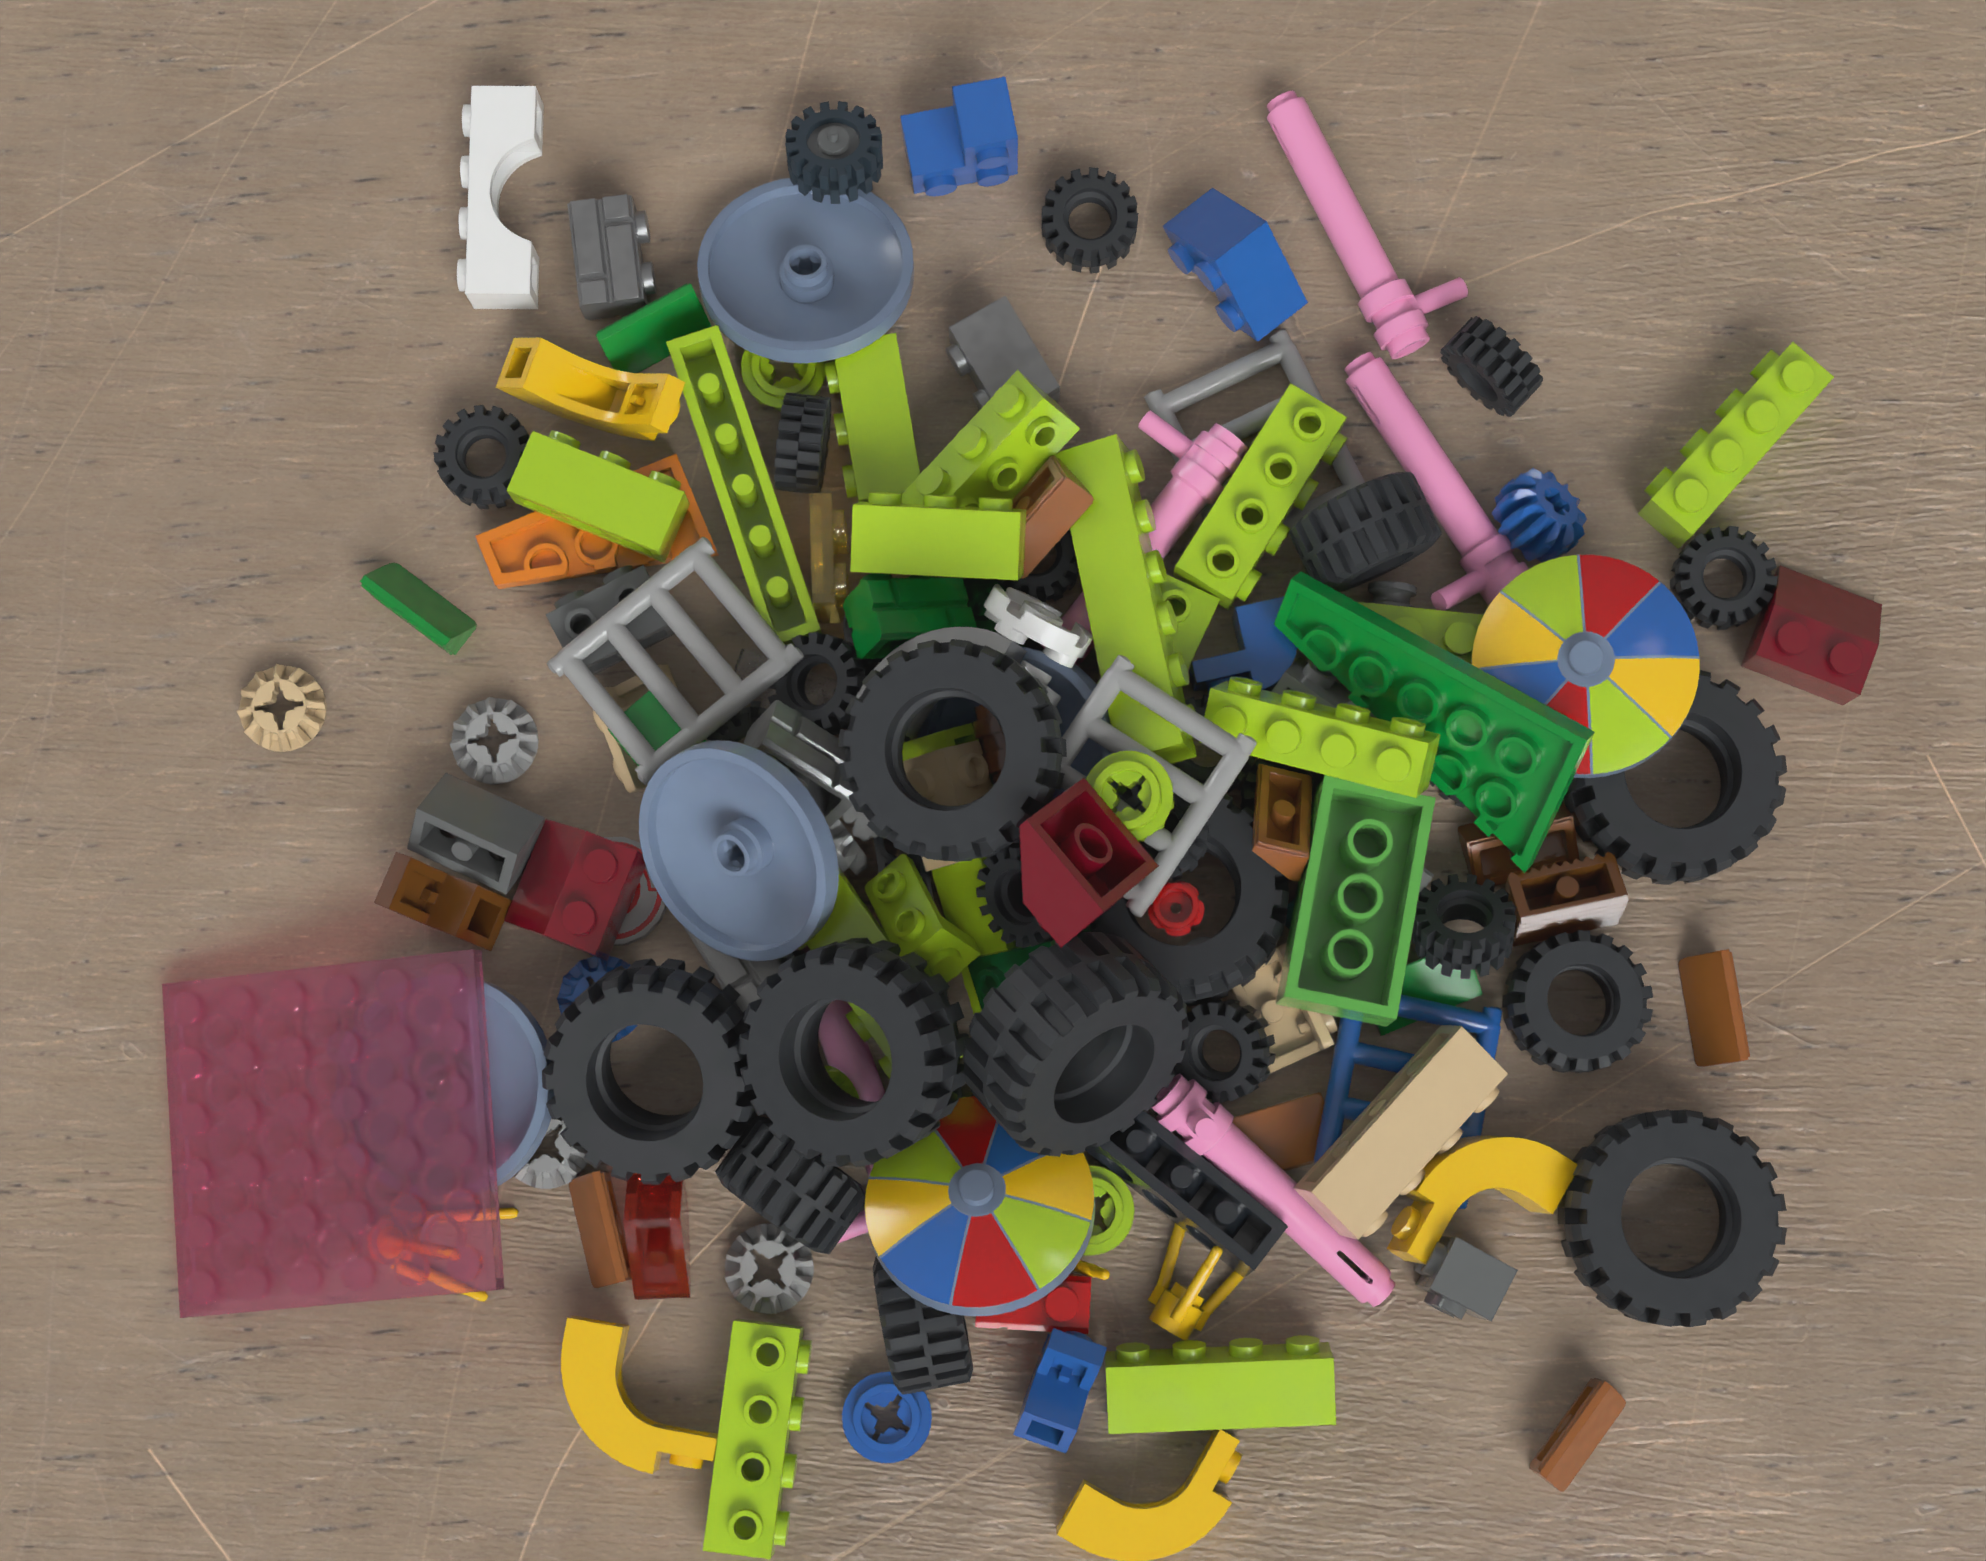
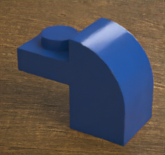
(1262, 651)
(1059, 1389)

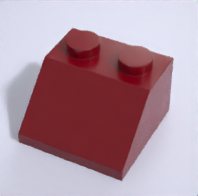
(1815, 637)
(1077, 861)
(576, 888)

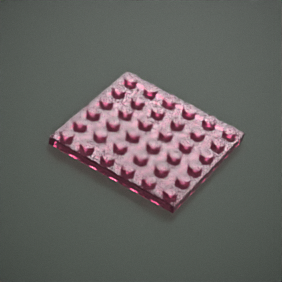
(332, 1135)

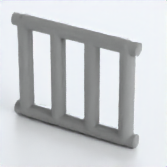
(1280, 351)
(656, 592)
(1202, 797)

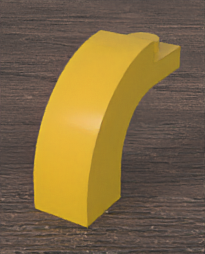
(588, 392)
(1514, 1166)
(604, 1411)
(1156, 1528)

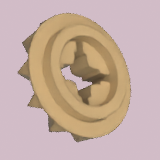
(299, 724)

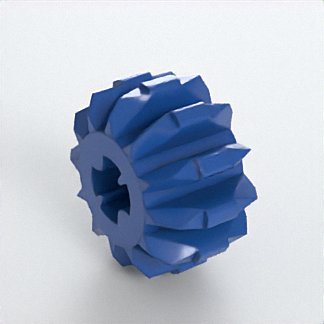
(1539, 515)

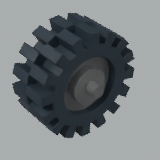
(834, 152)

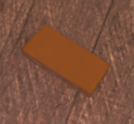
(1052, 505)
(1282, 819)
(1492, 859)
(1713, 1008)
(1286, 1130)
(600, 1228)
(1578, 1434)

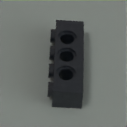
(1191, 1192)

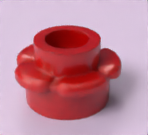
(1181, 923)

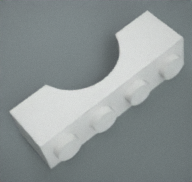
(503, 135)

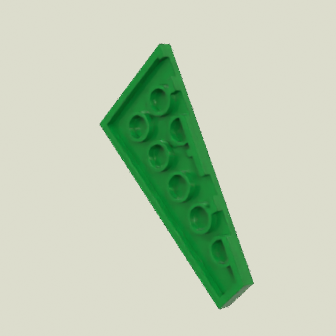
(1496, 744)

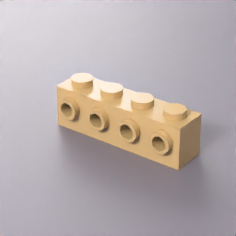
(1401, 1132)

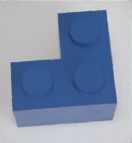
(963, 141)
(1238, 261)

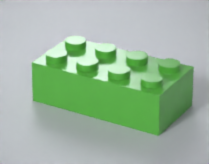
(1356, 902)

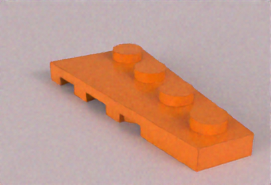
(549, 550)

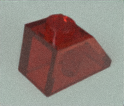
(658, 1238)

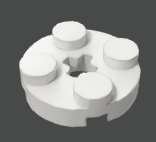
(1026, 617)

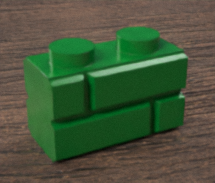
(895, 610)

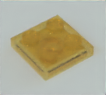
(828, 540)

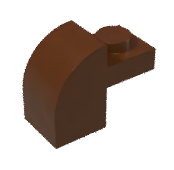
(443, 901)

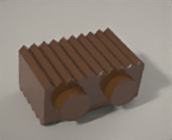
(1566, 898)

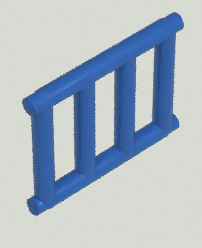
(1351, 1051)

